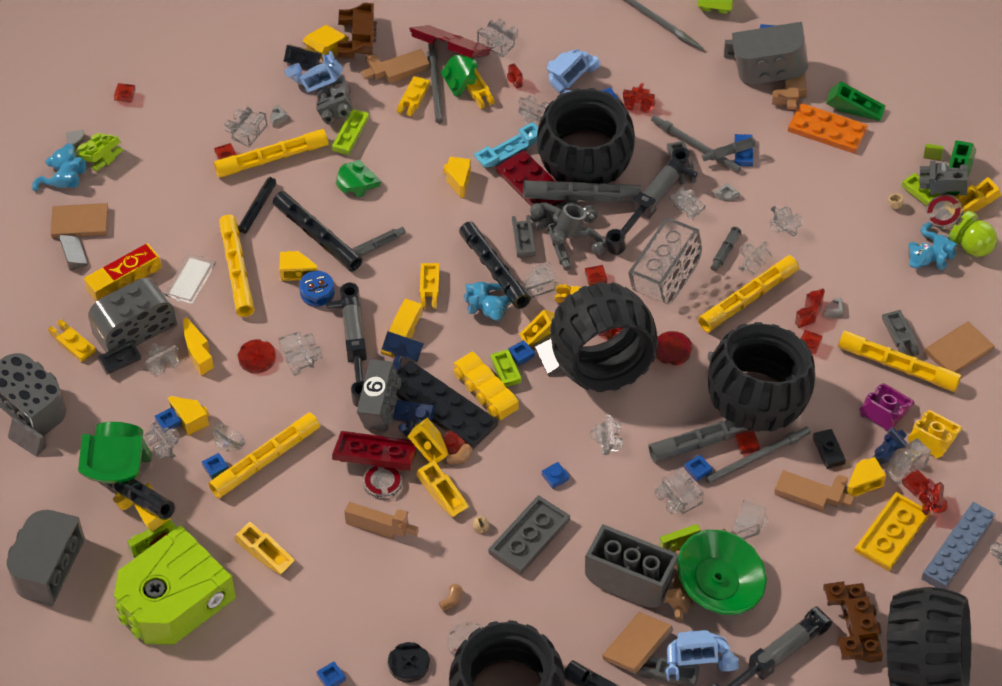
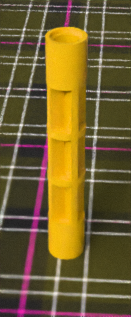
(260, 156)
(237, 271)
(747, 294)
(911, 365)
(264, 455)

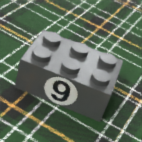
(378, 395)

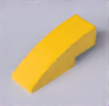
(979, 195)
(405, 320)
(197, 348)
(442, 489)
(263, 548)

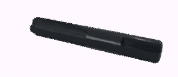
(257, 205)

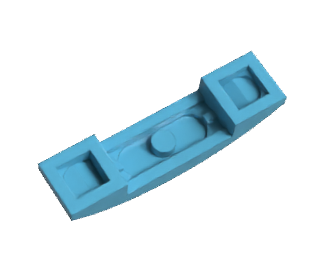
(524, 140)

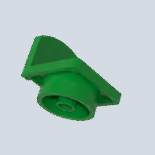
(113, 453)

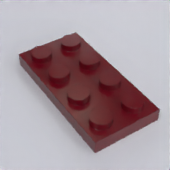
(522, 168)
(374, 450)

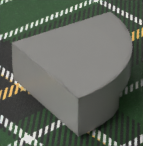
(278, 116)
(75, 137)
(726, 193)
(834, 308)

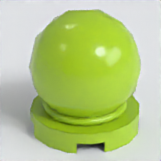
(975, 236)

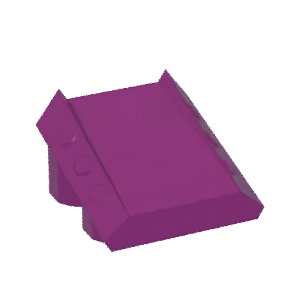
(885, 406)

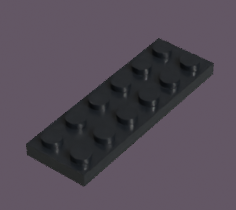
(451, 408)

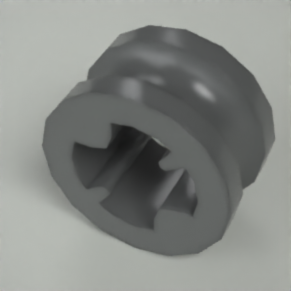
(591, 213)

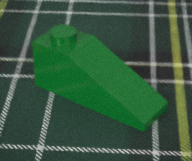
(851, 101)
(962, 154)

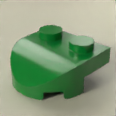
(459, 73)
(356, 178)

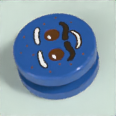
(316, 288)

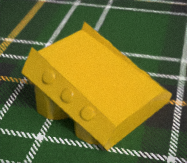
(324, 40)
(935, 432)

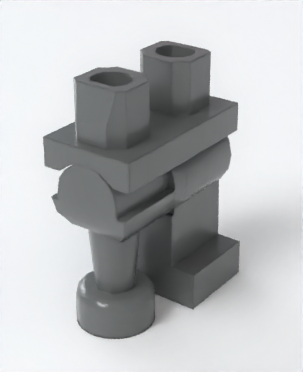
(338, 104)
(942, 178)

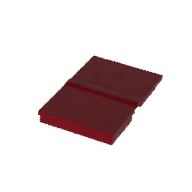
(455, 42)

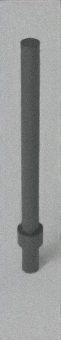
(432, 57)
(668, 127)
(789, 438)

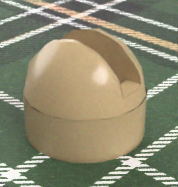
(895, 201)
(476, 525)

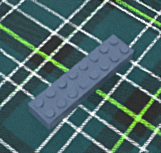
(958, 546)

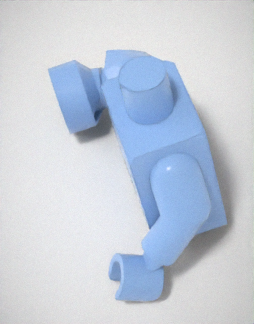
(569, 68)
(318, 75)
(699, 648)

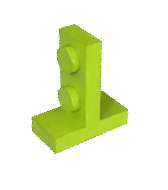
(141, 541)

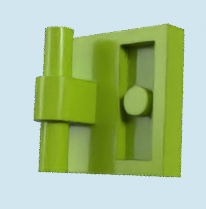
(100, 148)

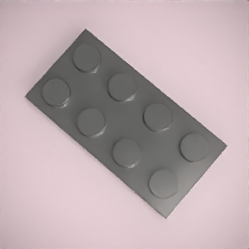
(529, 534)

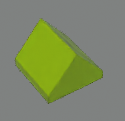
(933, 152)

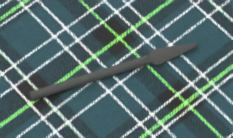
(679, 33)

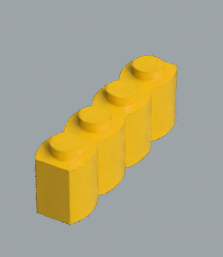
(486, 386)

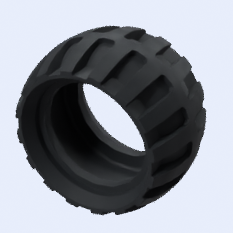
(586, 111)
(615, 361)
(757, 402)
(929, 638)
(503, 643)

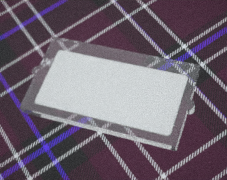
(189, 278)

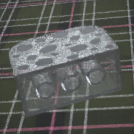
(667, 261)

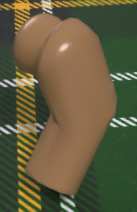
(461, 456)
(453, 599)

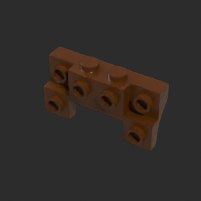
(363, 28)
(860, 621)

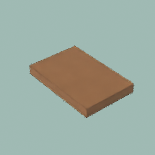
(79, 220)
(959, 348)
(637, 642)

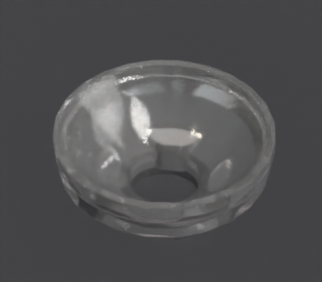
(227, 438)

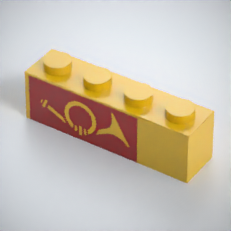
(122, 272)

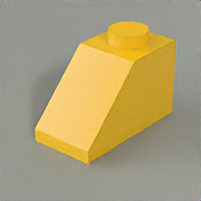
(458, 174)
(295, 265)
(538, 328)
(190, 412)
(428, 441)
(866, 477)

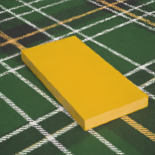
(892, 532)

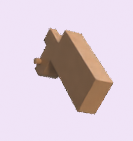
(397, 67)
(794, 89)
(811, 492)
(379, 522)
(679, 598)

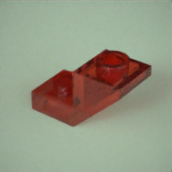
(812, 307)

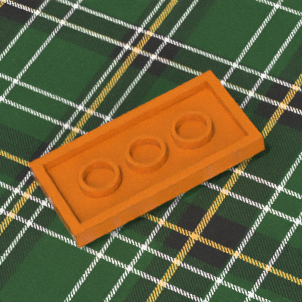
(827, 128)

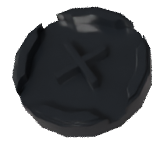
(408, 662)

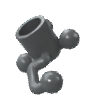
(570, 224)

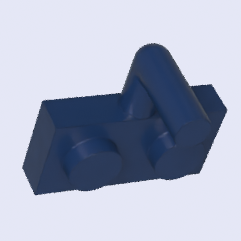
(401, 347)
(412, 413)
(892, 442)

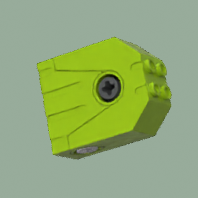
(171, 589)

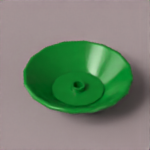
(730, 560)

